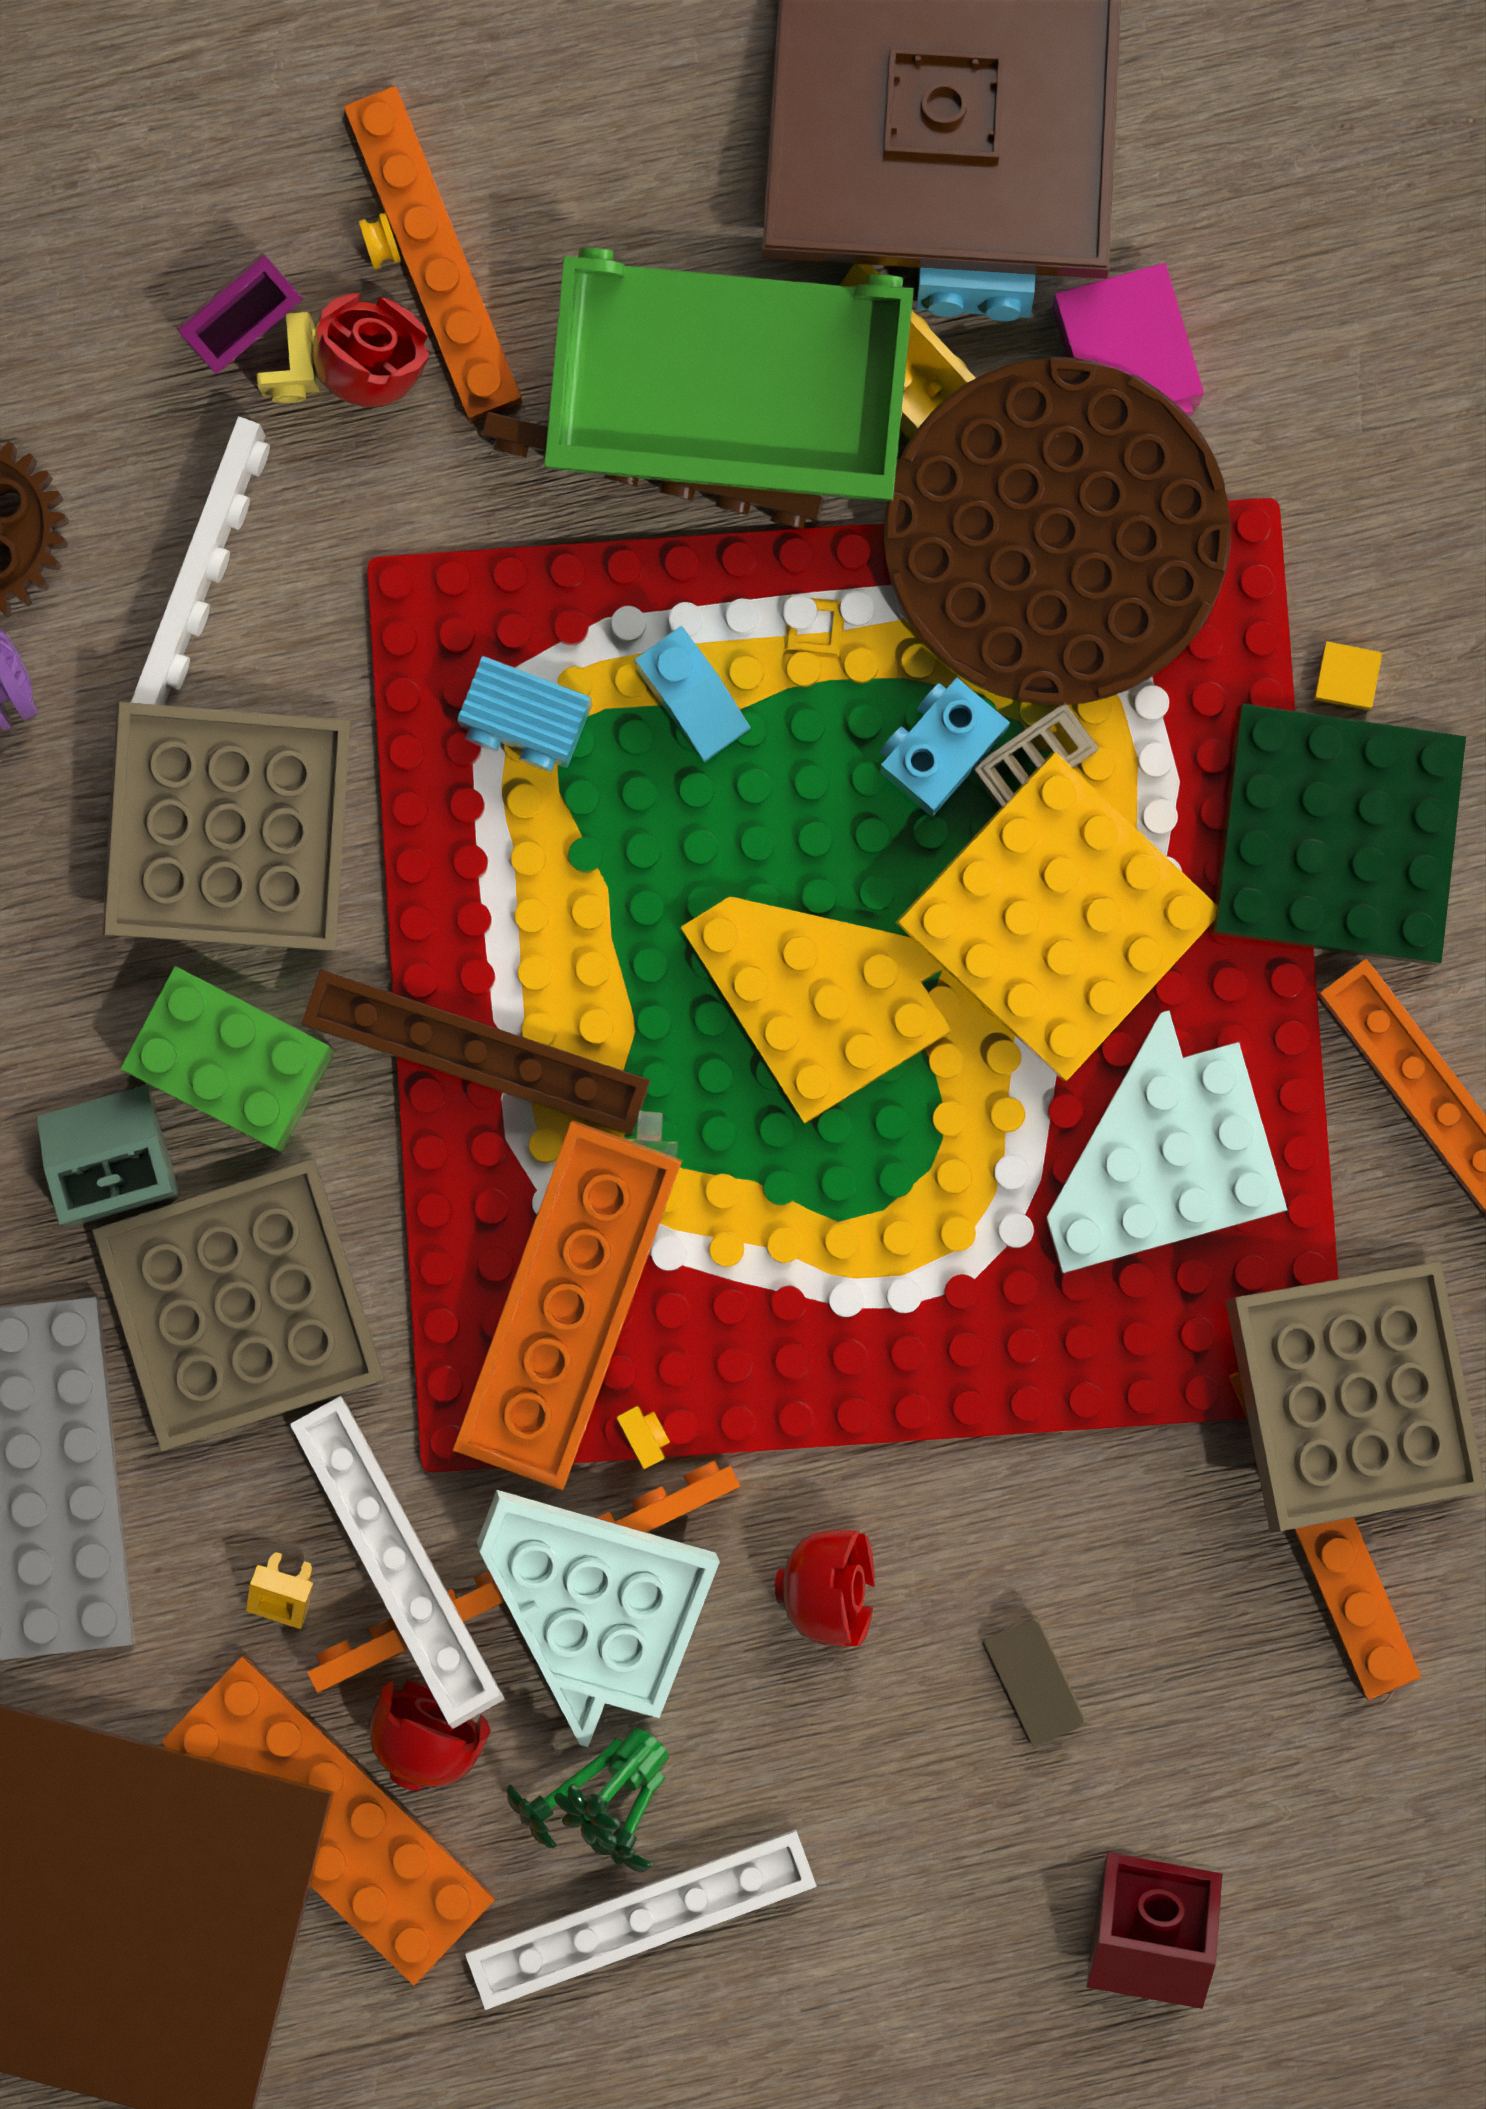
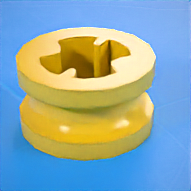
(379, 241)

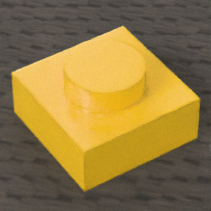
(644, 1435)

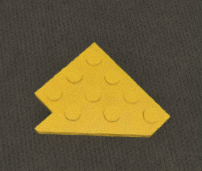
(819, 996)

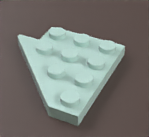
(1168, 1157)
(596, 1604)

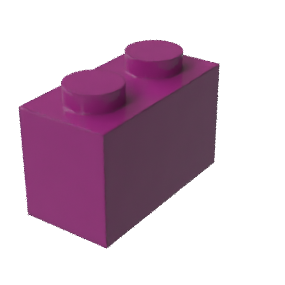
(239, 313)

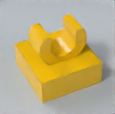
(279, 1594)

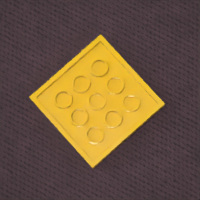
(1059, 916)

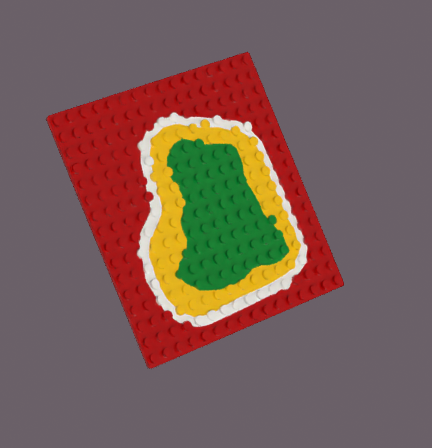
(899, 1246)

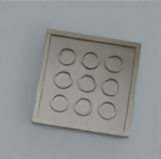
(226, 827)
(238, 1305)
(1355, 1396)

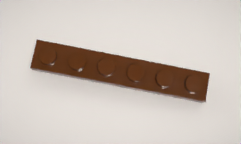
(789, 509)
(476, 1052)

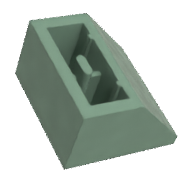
(106, 1157)

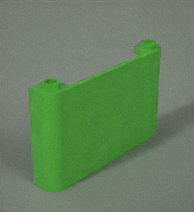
(728, 379)

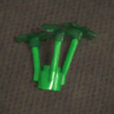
(633, 1765)

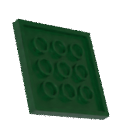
(1339, 834)

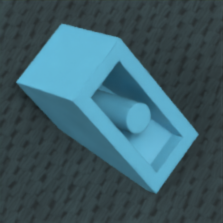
(692, 693)

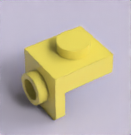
(302, 378)

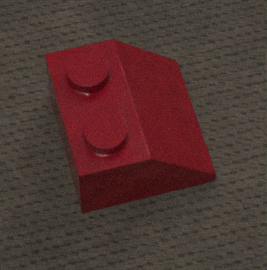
(1155, 1930)

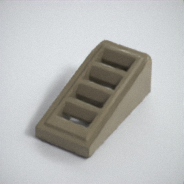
(993, 783)

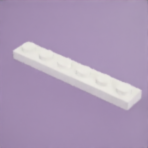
(203, 563)
(397, 1562)
(640, 1919)

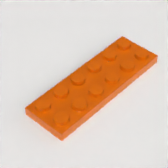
(567, 1305)
(373, 1855)

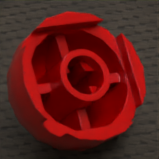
(368, 350)
(827, 1587)
(417, 1741)

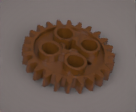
(30, 530)

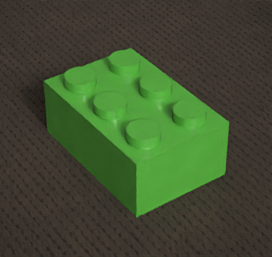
(228, 1059)

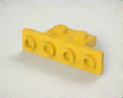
(930, 367)

